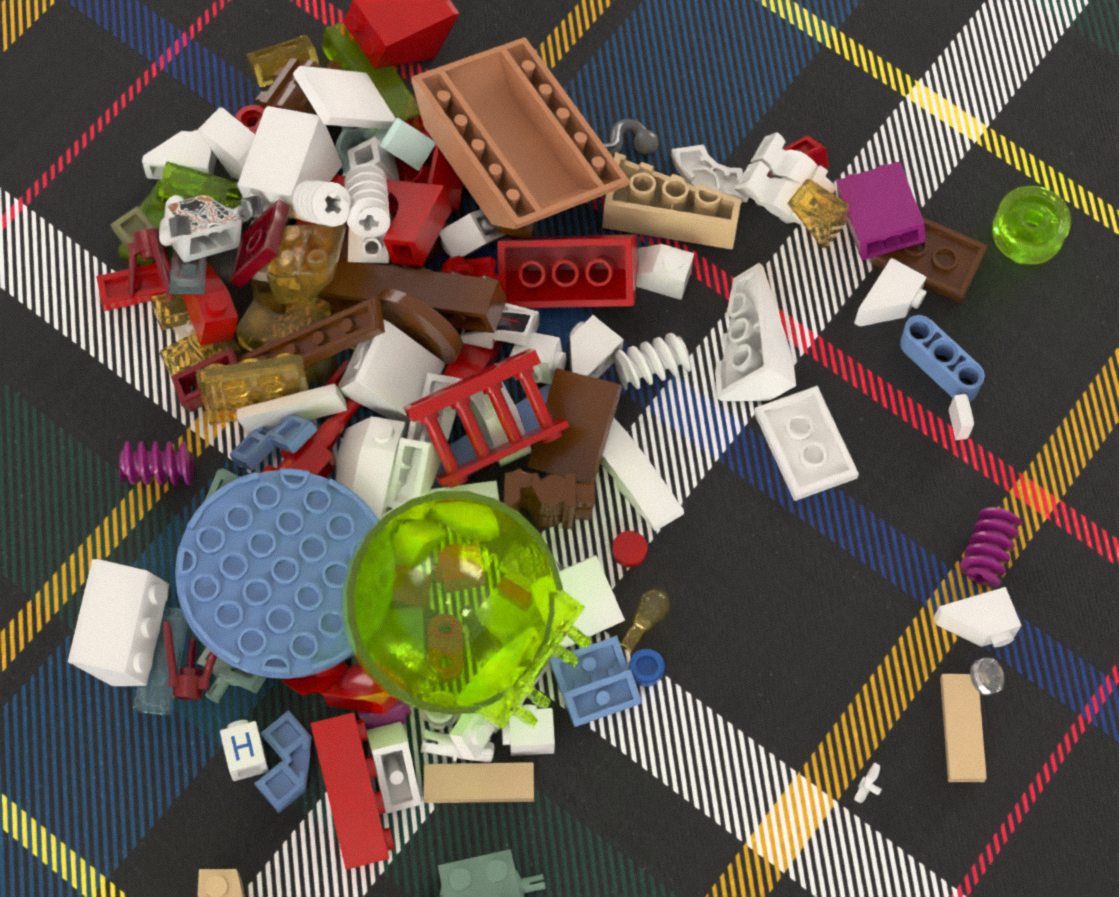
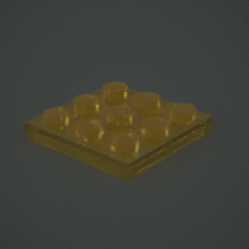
(248, 383)

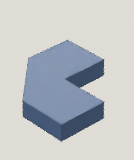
(261, 442)
(291, 775)

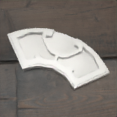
(699, 168)

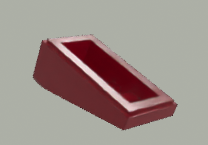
(187, 377)

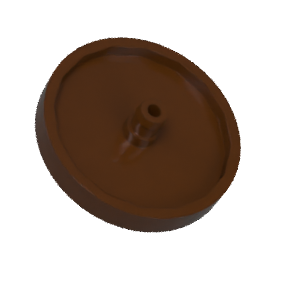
(421, 324)

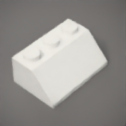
(118, 623)

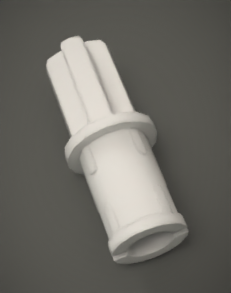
(446, 747)

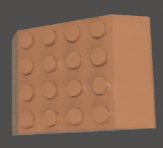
(514, 135)

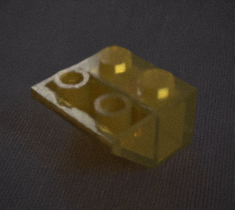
(305, 262)

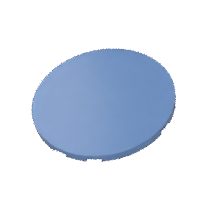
(269, 569)

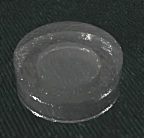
(987, 676)

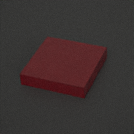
(259, 243)

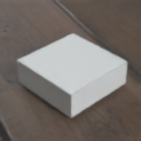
(961, 417)

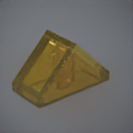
(819, 211)

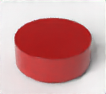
(629, 549)

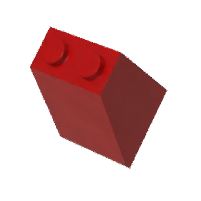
(400, 29)

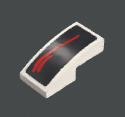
(512, 328)

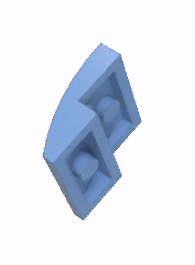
(597, 683)

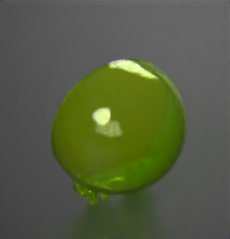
(458, 607)

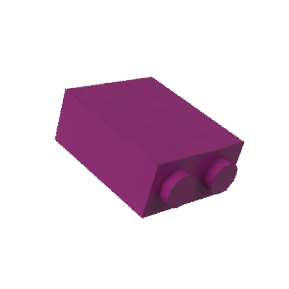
(881, 210)

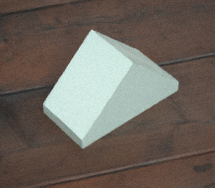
(407, 144)

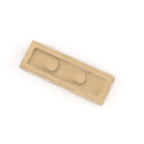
(962, 729)
(478, 782)

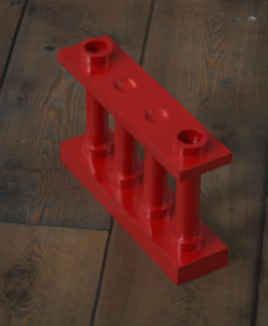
(458, 397)

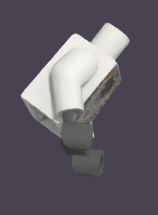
(203, 225)

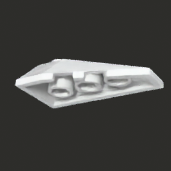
(756, 351)
(368, 460)

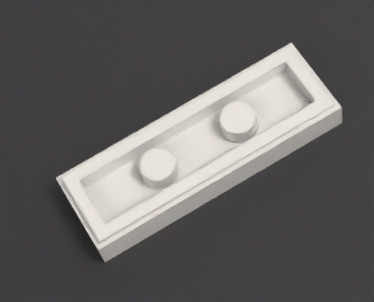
(305, 404)

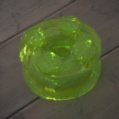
(1039, 208)

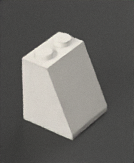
(284, 154)
(388, 373)

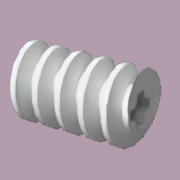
(369, 200)
(321, 202)
(652, 360)

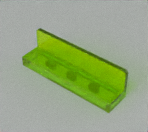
(341, 46)

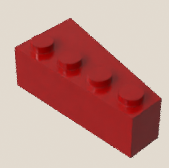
(350, 790)

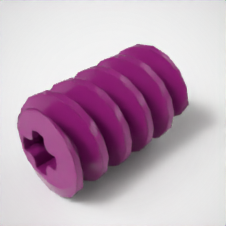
(156, 464)
(989, 545)

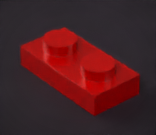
(114, 287)

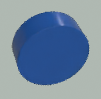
(647, 667)

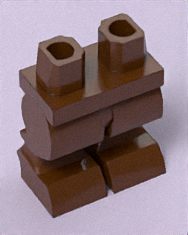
(286, 91)
(551, 499)

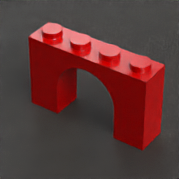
(418, 220)

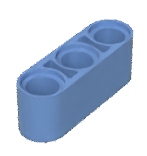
(938, 343)

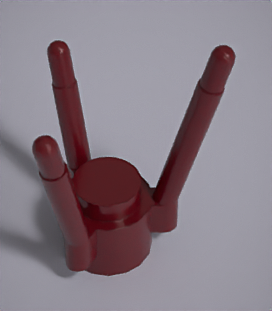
(149, 247)
(188, 682)

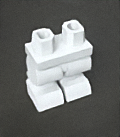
(788, 172)

